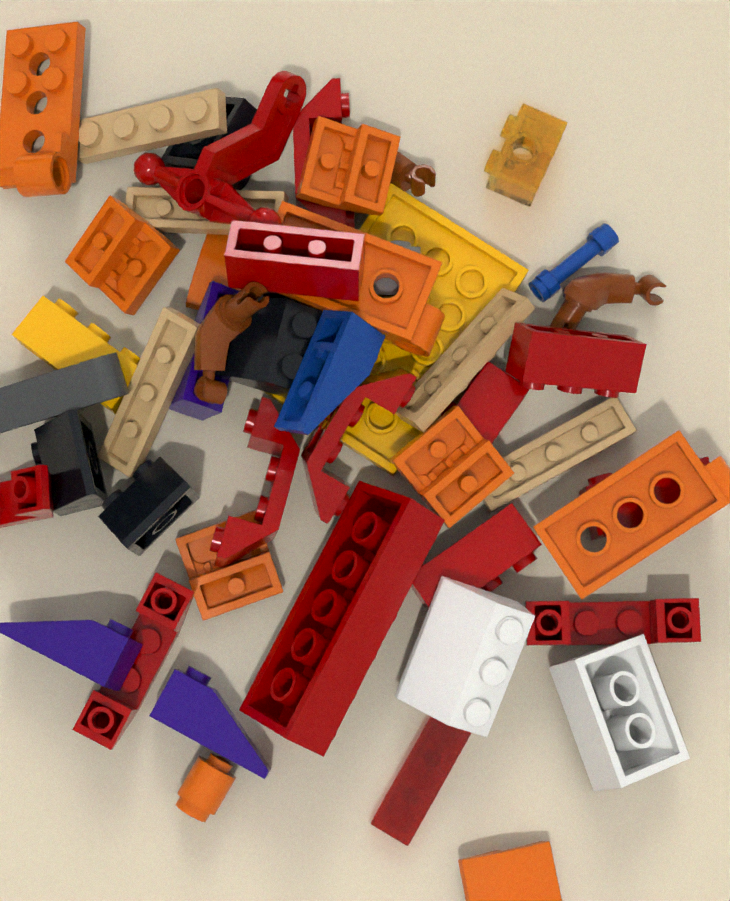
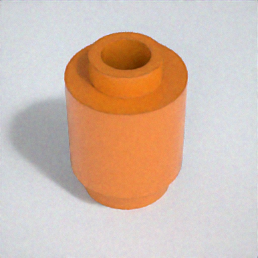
(205, 787)

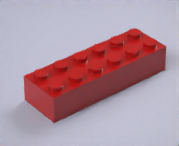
(342, 616)

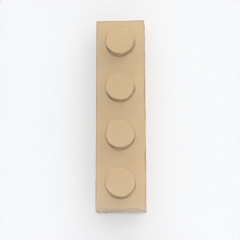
(152, 126)
(166, 216)
(465, 358)
(150, 392)
(562, 450)

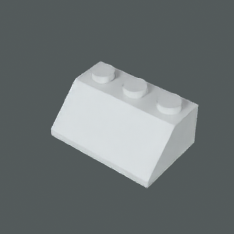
(465, 656)
(619, 714)

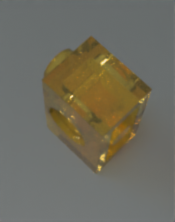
(537, 134)

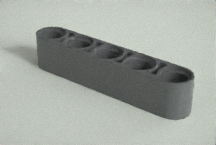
(61, 391)

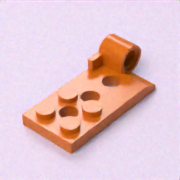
(55, 164)
(402, 318)
(701, 494)

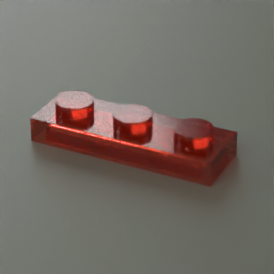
(419, 780)

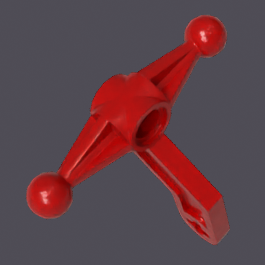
(208, 186)

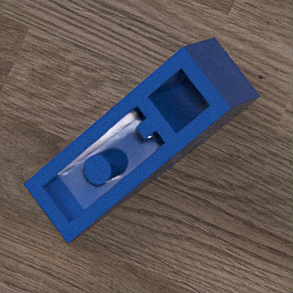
(331, 369)

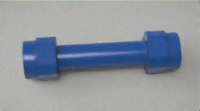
(598, 242)

